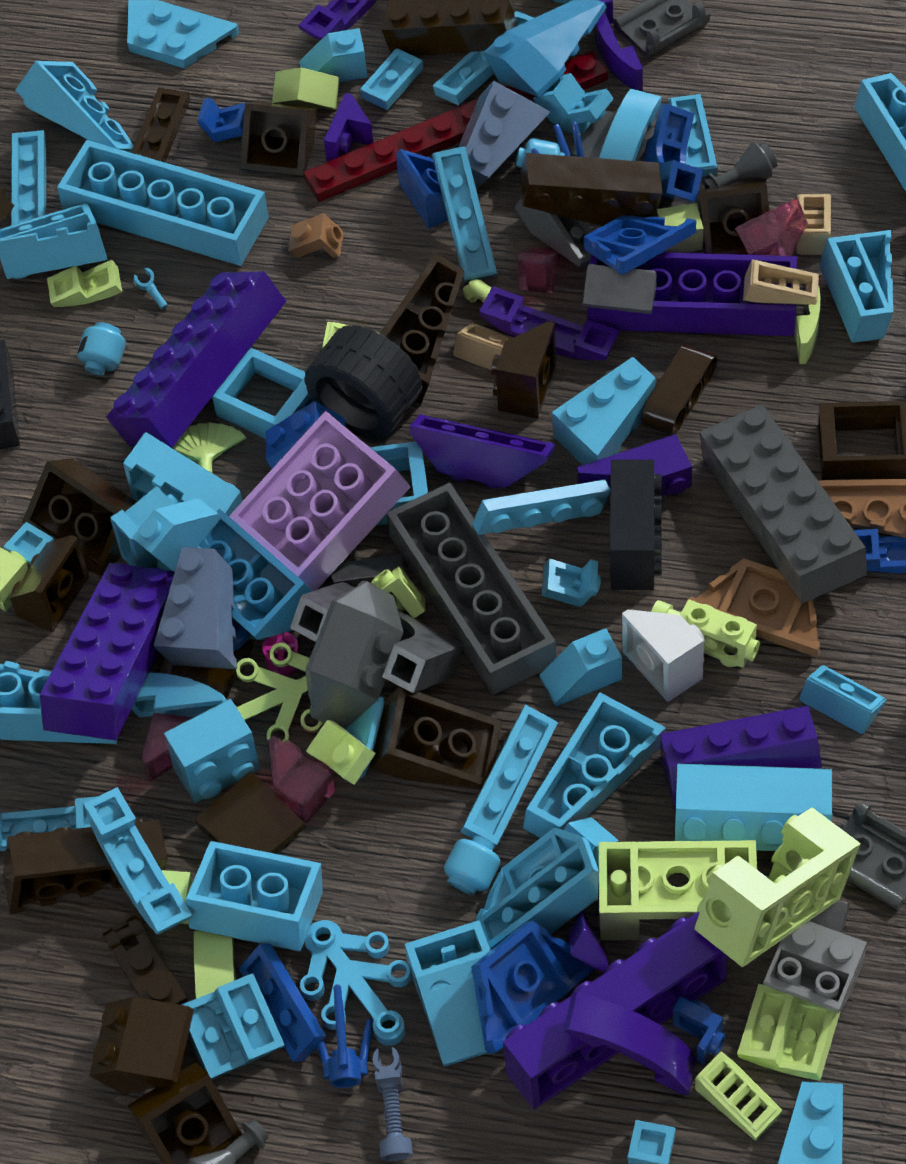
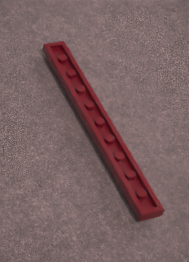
(422, 139)

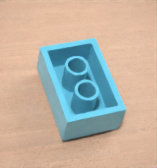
(255, 895)

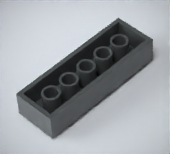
(783, 503)
(471, 589)

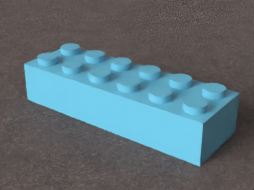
(165, 202)

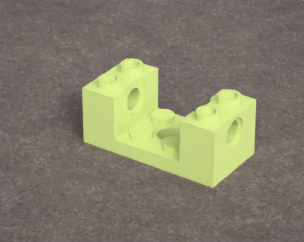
(636, 883)
(752, 913)

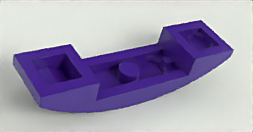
(335, 17)
(622, 61)
(509, 315)
(634, 1036)

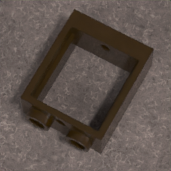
(861, 417)

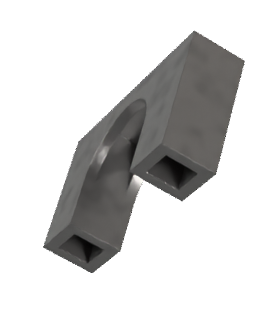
(415, 663)

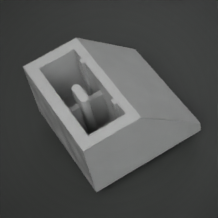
(817, 966)

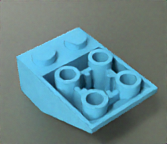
(447, 988)

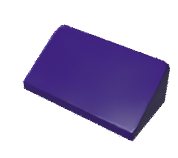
(586, 944)

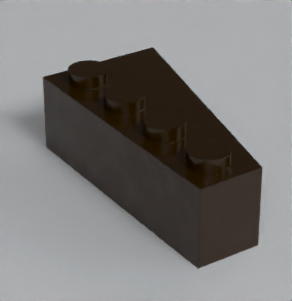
(445, 25)
(590, 187)
(424, 316)
(65, 863)

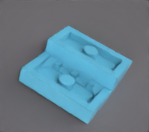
(232, 1027)

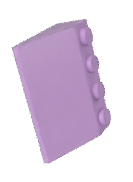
(320, 500)

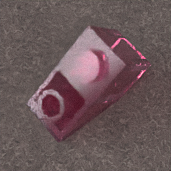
(774, 231)
(299, 780)

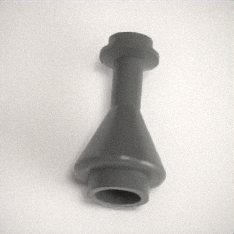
(754, 164)
(253, 1135)

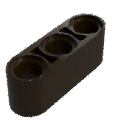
(679, 389)

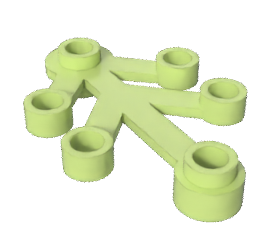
(286, 691)

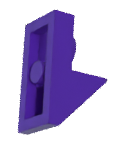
(347, 126)

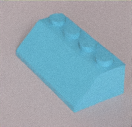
(746, 801)

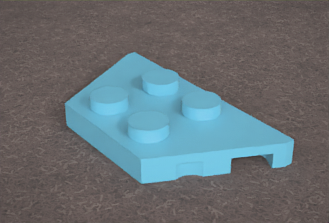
(173, 32)

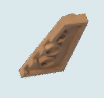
(871, 503)

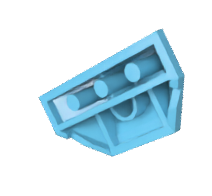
(541, 885)

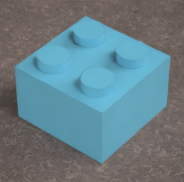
(212, 751)

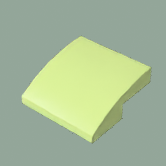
(787, 1034)

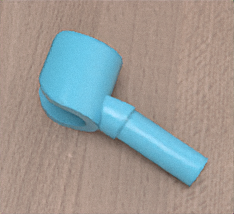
(151, 288)

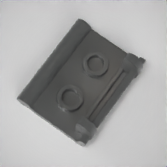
(660, 23)
(880, 857)

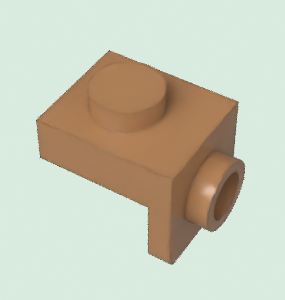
(314, 235)

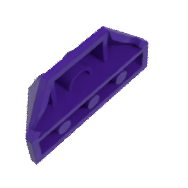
(478, 452)

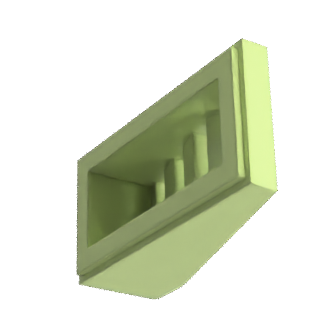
(735, 1075)

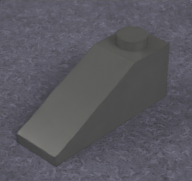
(558, 232)

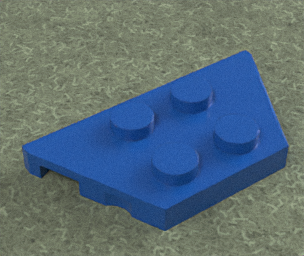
(635, 240)
(522, 979)

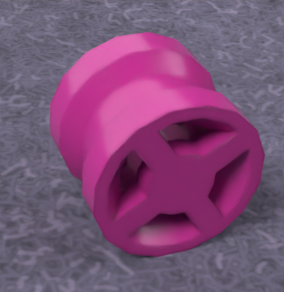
(286, 638)

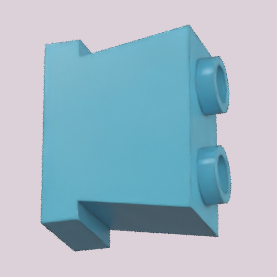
(127, 523)

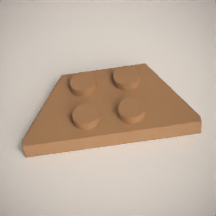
(767, 600)

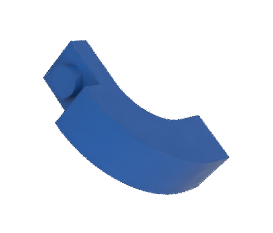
(669, 148)

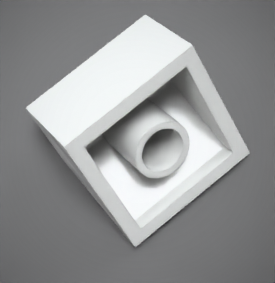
(664, 650)

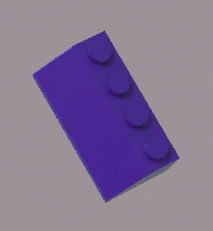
(762, 740)

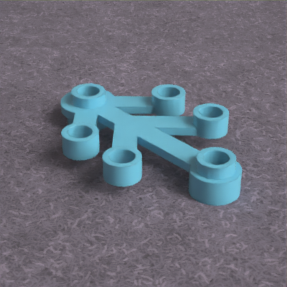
(352, 975)

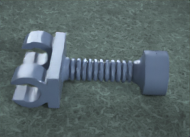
(389, 1082)

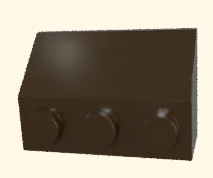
(80, 505)

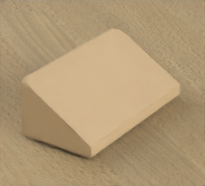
(479, 345)

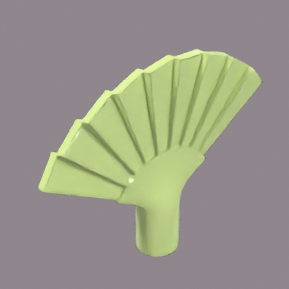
(207, 442)

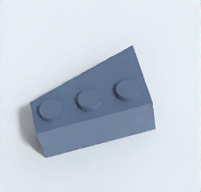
(198, 612)

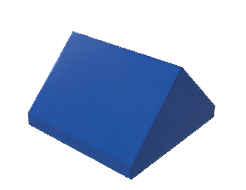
(421, 186)

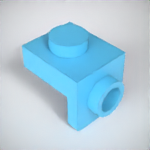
(570, 583)

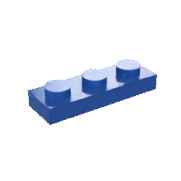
(287, 1006)

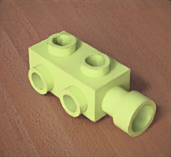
(720, 630)

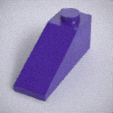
(668, 460)

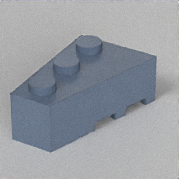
(497, 128)

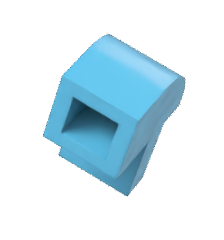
(571, 104)

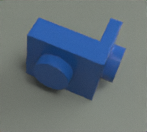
(223, 122)
(702, 1023)

